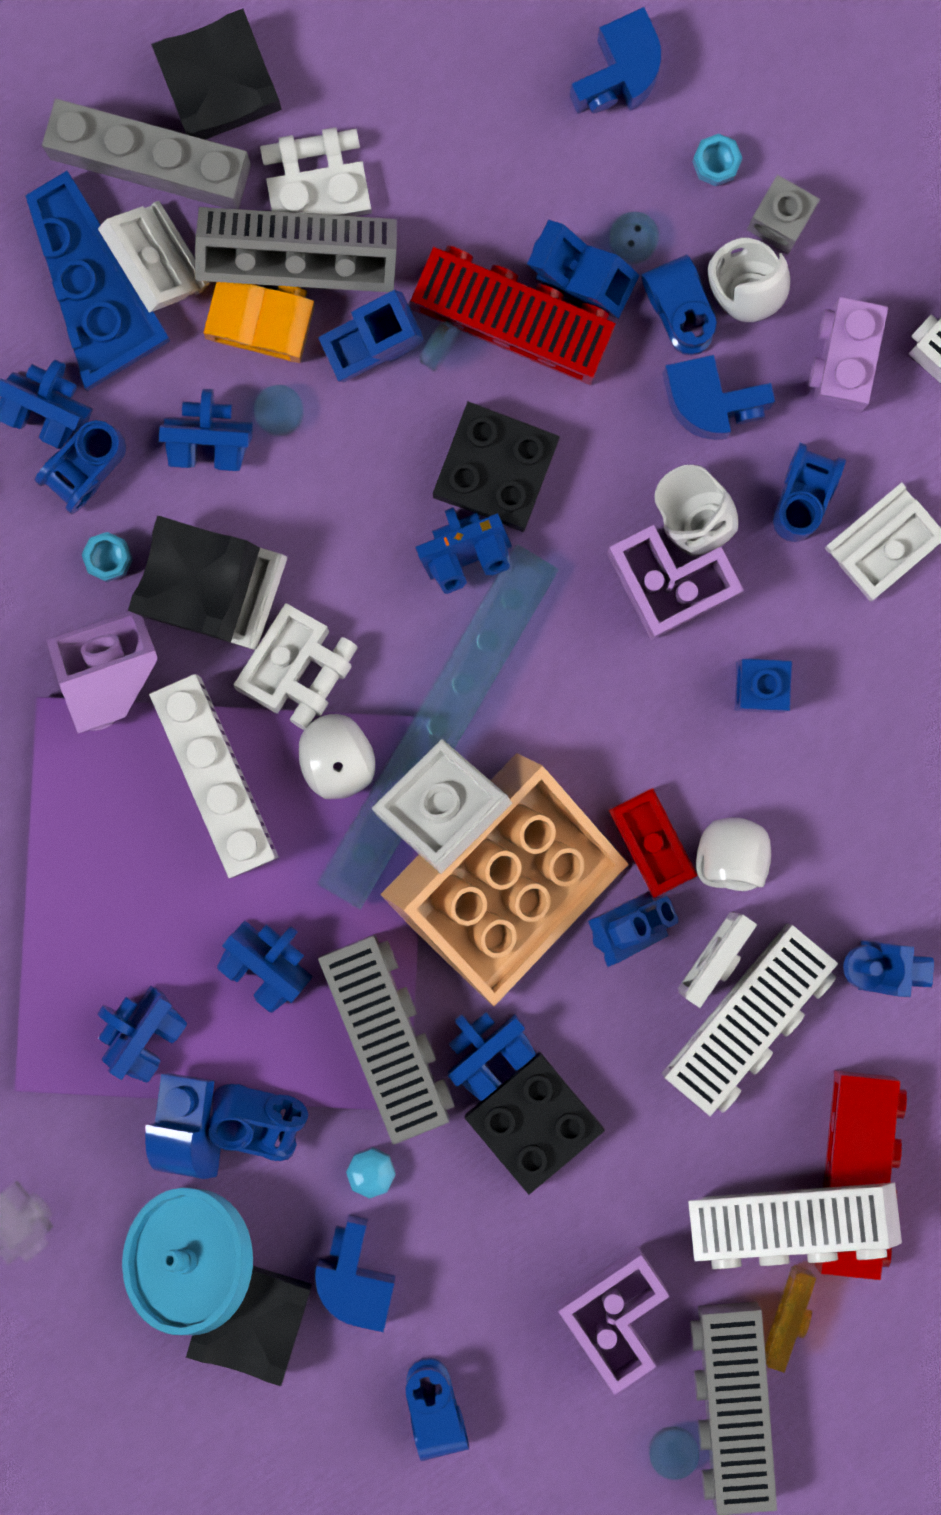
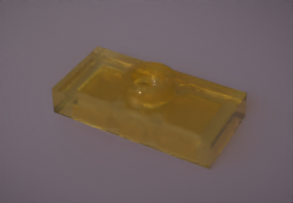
(791, 1318)

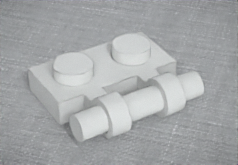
(324, 191)
(282, 659)

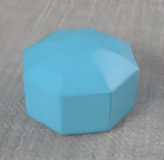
(717, 160)
(107, 557)
(370, 1172)

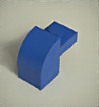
(633, 62)
(581, 270)
(376, 334)
(701, 405)
(180, 1134)
(351, 1292)

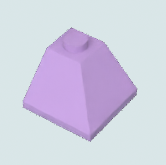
(103, 669)

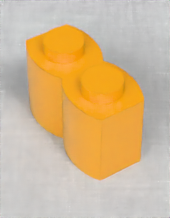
(260, 319)

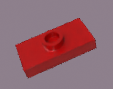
(653, 842)

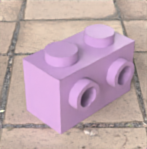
(849, 354)

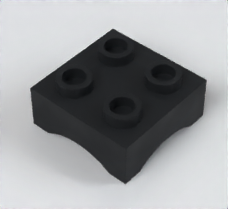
(217, 76)
(495, 466)
(195, 579)
(534, 1123)
(260, 1332)

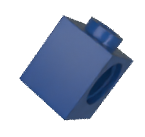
(763, 685)

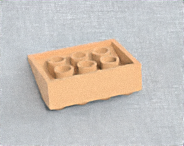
(512, 885)

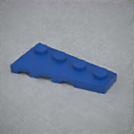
(98, 302)

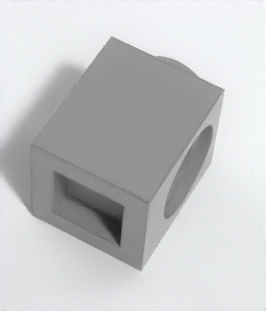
(783, 214)

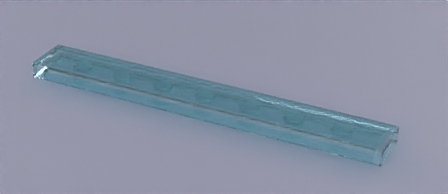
(442, 715)

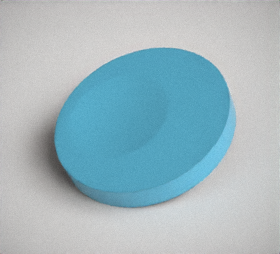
(187, 1261)

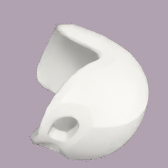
(749, 282)
(695, 510)
(334, 740)
(734, 854)

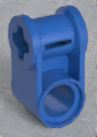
(678, 297)
(80, 466)
(808, 484)
(252, 1121)
(435, 1417)

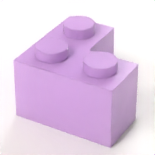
(669, 595)
(602, 1316)

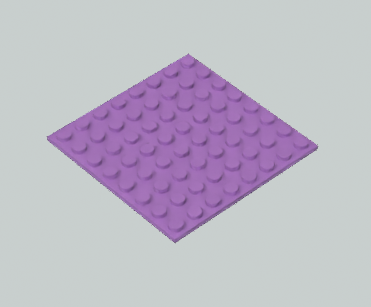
(139, 899)

